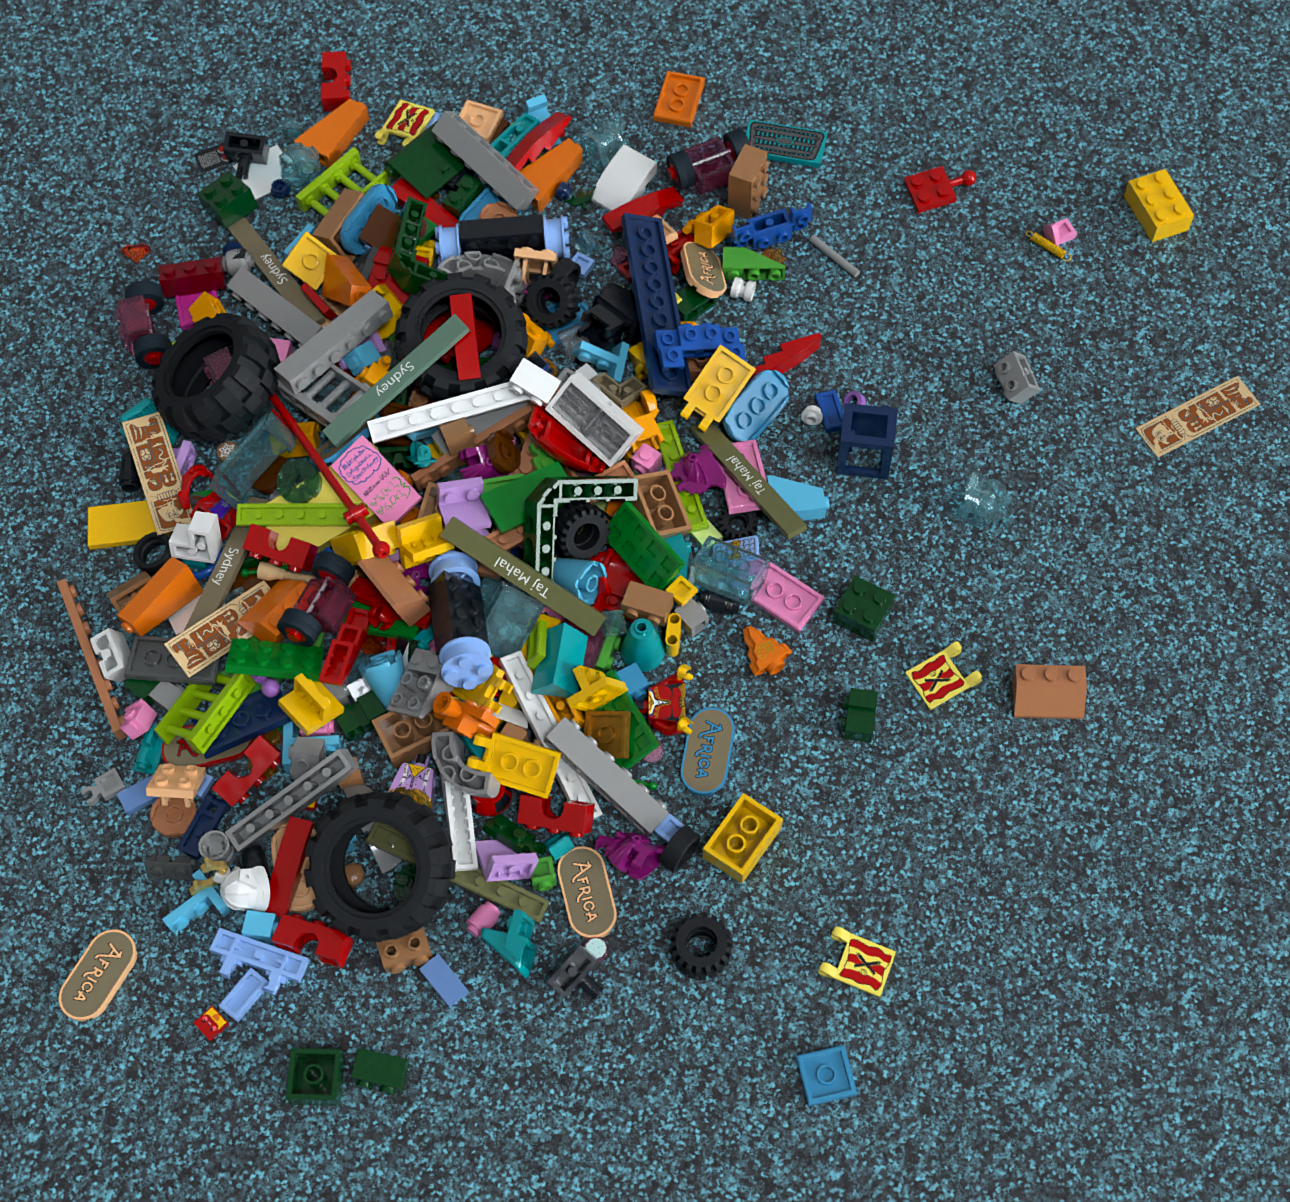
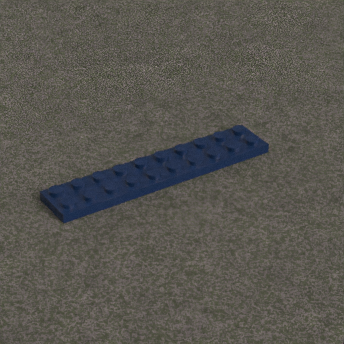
(654, 298)

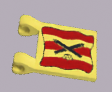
(405, 121)
(939, 678)
(862, 963)

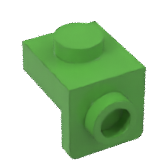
(544, 875)

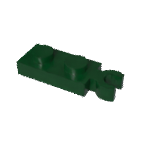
(513, 835)

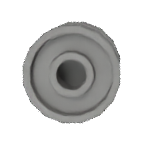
(217, 847)

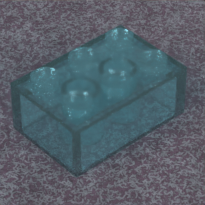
(729, 570)
(510, 619)

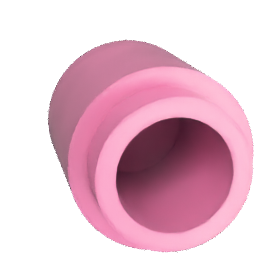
(483, 917)

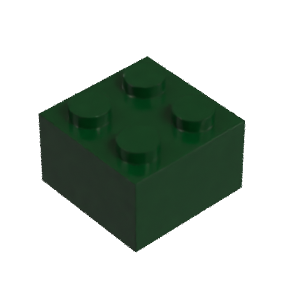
(227, 200)
(863, 608)
(315, 1077)

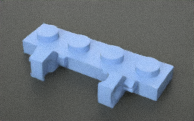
(241, 950)

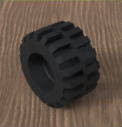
(568, 300)
(591, 538)
(701, 927)

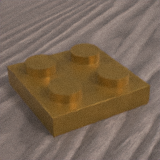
(610, 731)

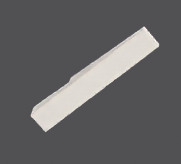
(460, 826)

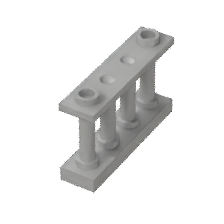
(319, 410)

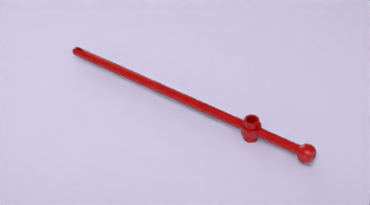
(355, 512)

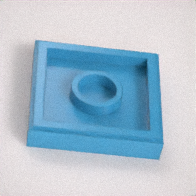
(826, 1075)

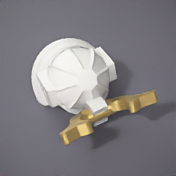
(240, 888)

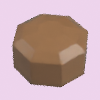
(354, 874)

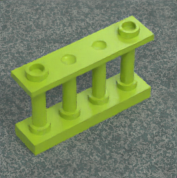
(334, 175)
(212, 720)

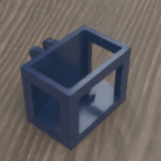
(870, 429)

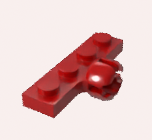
(673, 251)
(380, 608)

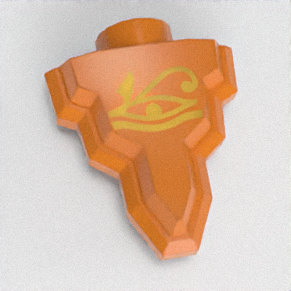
(764, 652)

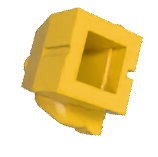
(638, 360)

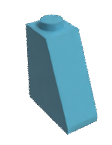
(804, 499)

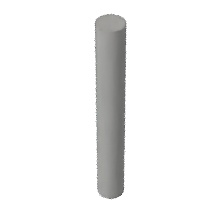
(834, 256)

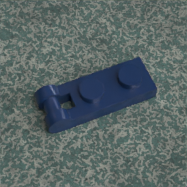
(202, 823)

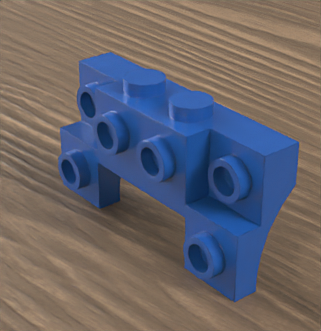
(770, 228)
(694, 342)

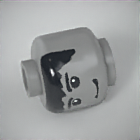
(235, 259)

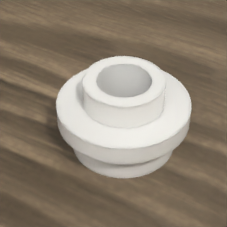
(812, 415)

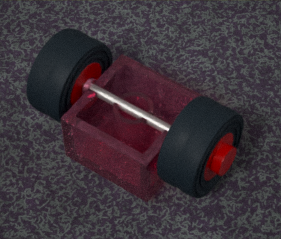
(706, 163)
(138, 327)
(322, 602)

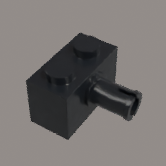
(245, 150)
(573, 972)

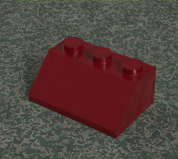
(192, 277)

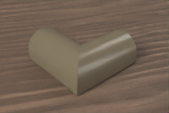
(620, 394)

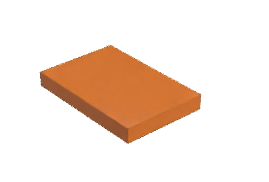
(679, 99)

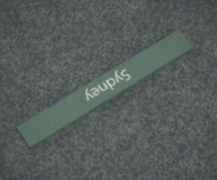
(396, 380)

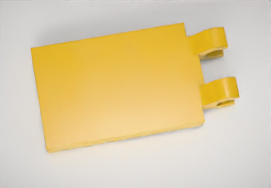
(717, 387)
(119, 524)
(485, 692)
(517, 763)

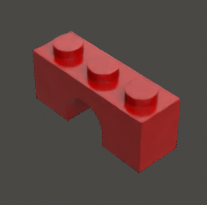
(335, 69)
(297, 554)
(235, 787)
(536, 813)
(295, 932)

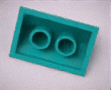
(563, 653)

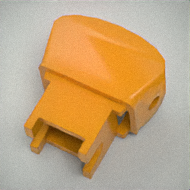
(644, 413)

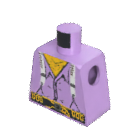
(417, 777)

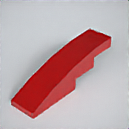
(539, 138)
(645, 205)
(434, 211)
(466, 348)
(790, 354)
(345, 647)
(288, 865)

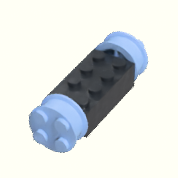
(503, 236)
(459, 620)

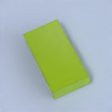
(537, 644)

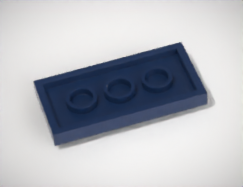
(253, 717)

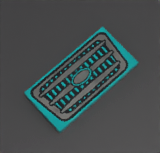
(788, 142)

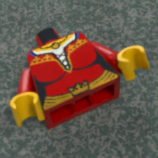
(667, 704)

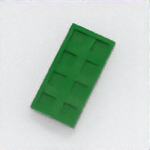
(643, 548)
(274, 659)
(641, 737)

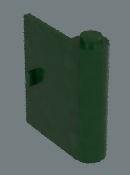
(425, 163)

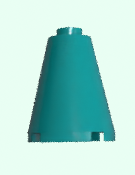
(643, 646)

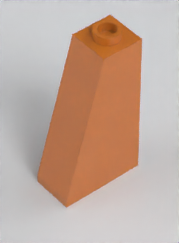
(335, 131)
(551, 170)
(343, 280)
(160, 598)

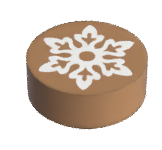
(224, 449)

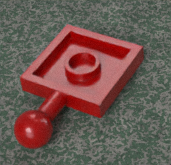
(934, 189)

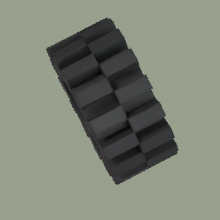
(730, 534)

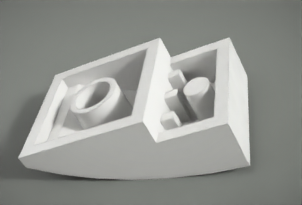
(624, 178)

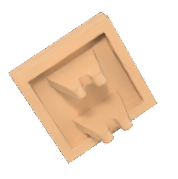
(535, 261)
(176, 782)

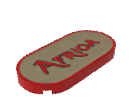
(182, 754)

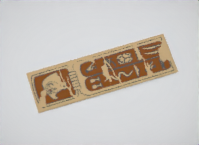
(1197, 416)
(157, 471)
(213, 634)

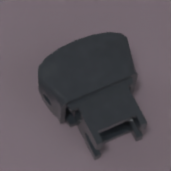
(608, 317)

